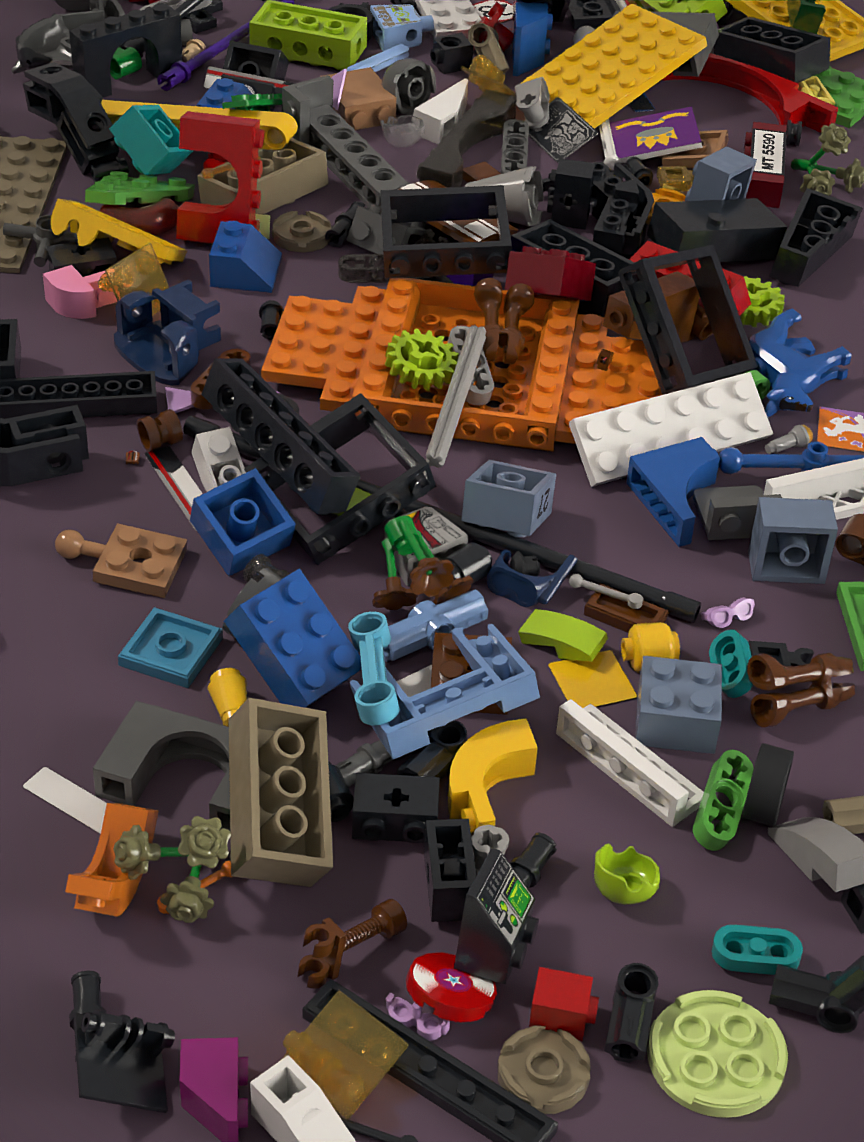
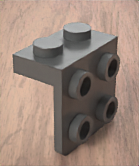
(301, 97)
(367, 229)
(728, 510)

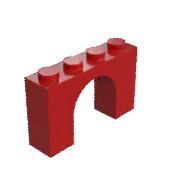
(236, 141)

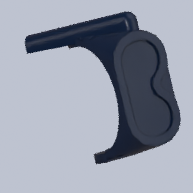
(523, 588)

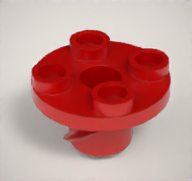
(505, 35)

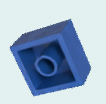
(242, 521)

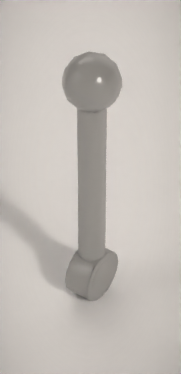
(634, 600)

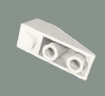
(443, 111)
(217, 457)
(294, 1106)

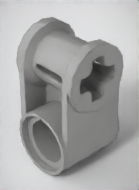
(534, 102)

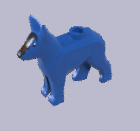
(789, 369)

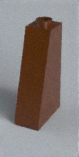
(681, 300)

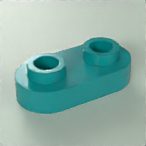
(734, 654)
(755, 949)

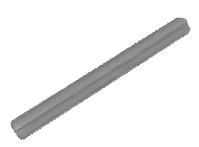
(455, 397)

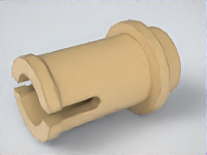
(192, 49)

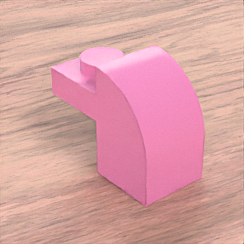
(75, 295)

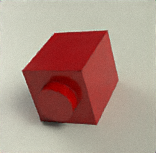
(563, 1002)

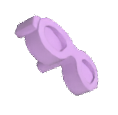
(722, 615)
(410, 1015)

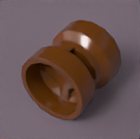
(159, 430)

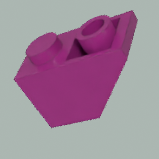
(211, 1084)

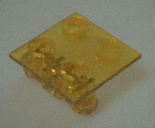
(487, 75)
(135, 273)
(345, 1052)

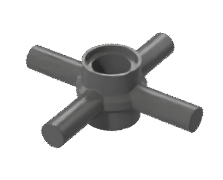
(42, 236)

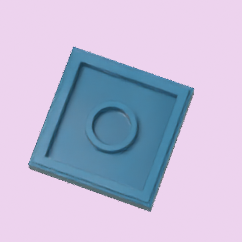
(170, 647)

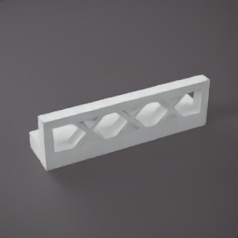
(825, 484)
(628, 762)

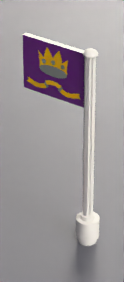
(646, 135)

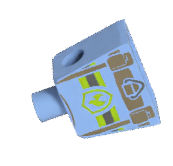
(399, 25)

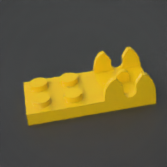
(92, 223)

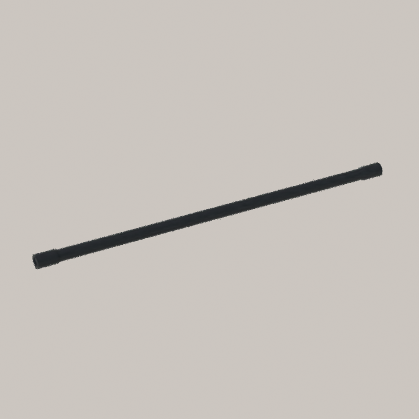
(676, 604)

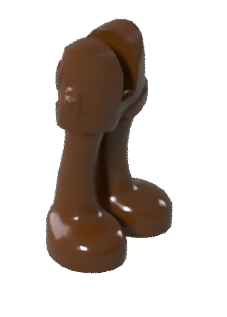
(516, 303)
(769, 674)

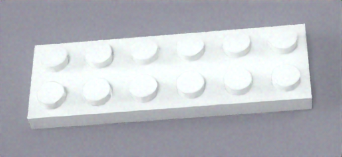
(720, 412)

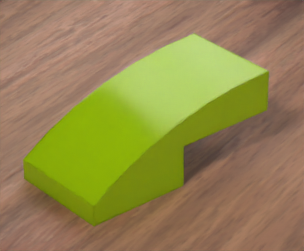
(570, 636)

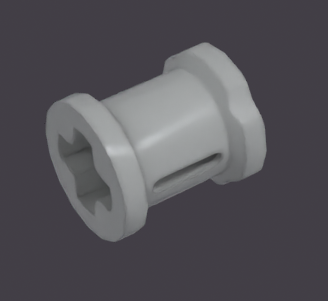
(484, 839)

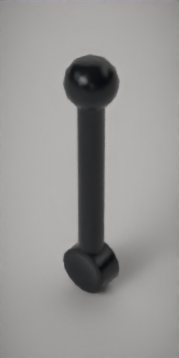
(374, 1133)

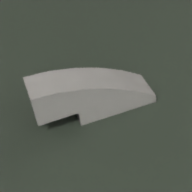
(822, 850)

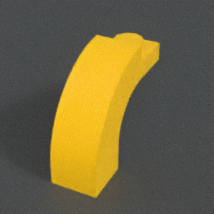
(484, 760)

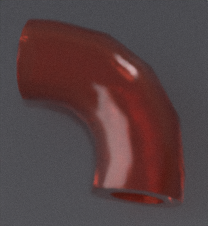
(151, 219)

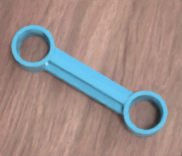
(376, 697)

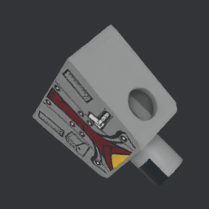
(438, 534)

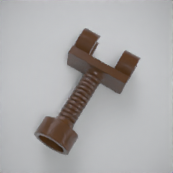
(387, 920)

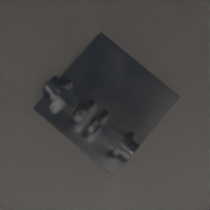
(121, 1060)

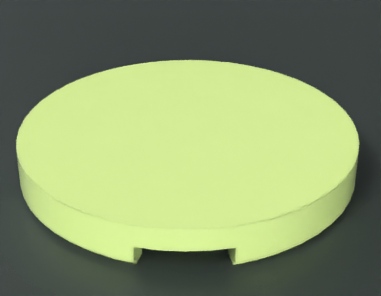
(717, 1054)

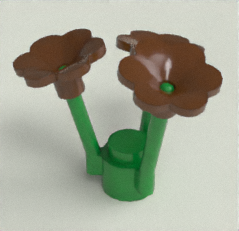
(430, 577)

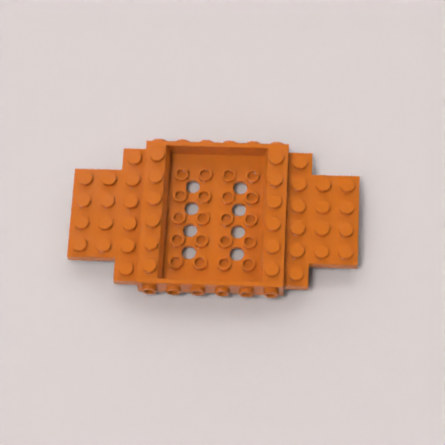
(551, 383)

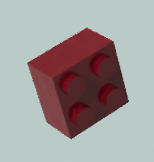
(552, 272)

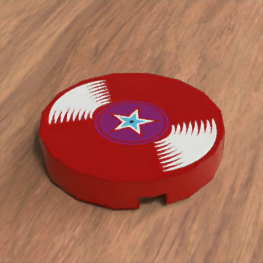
(451, 992)

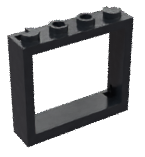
(445, 205)
(659, 329)
(338, 429)

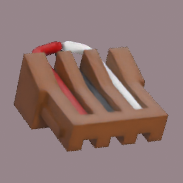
(132, 457)

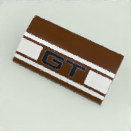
(463, 230)

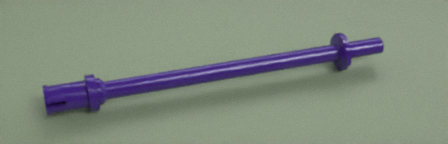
(181, 71)

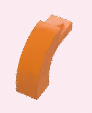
(103, 884)

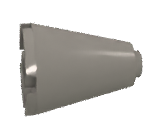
(522, 194)

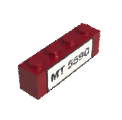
(768, 146)

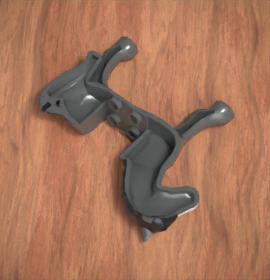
(50, 37)

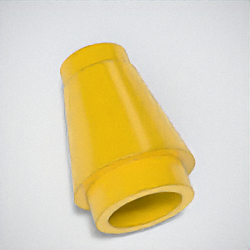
(228, 692)

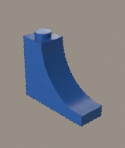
(667, 480)

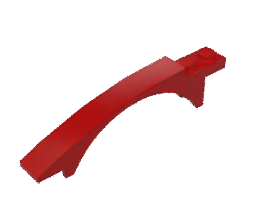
(774, 91)

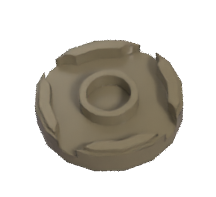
(301, 232)
(544, 1068)

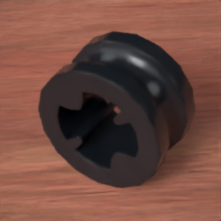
(793, 132)

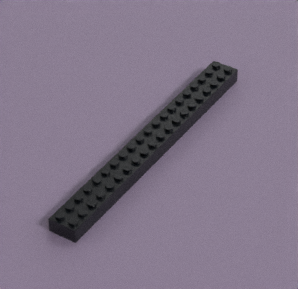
(93, 393)

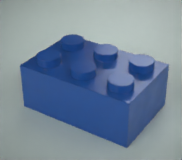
(294, 641)

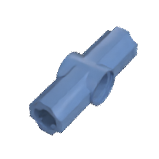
(428, 618)

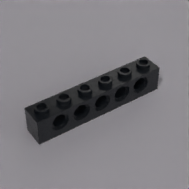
(280, 436)

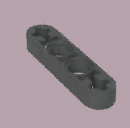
(514, 145)

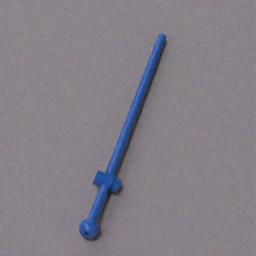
(811, 458)

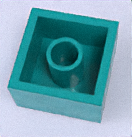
(149, 139)

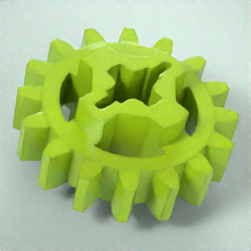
(765, 302)
(421, 359)

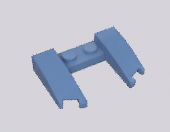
(496, 677)

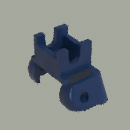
(165, 345)

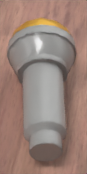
(799, 437)

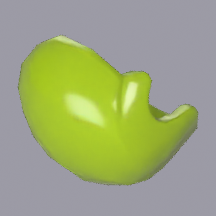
(625, 875)

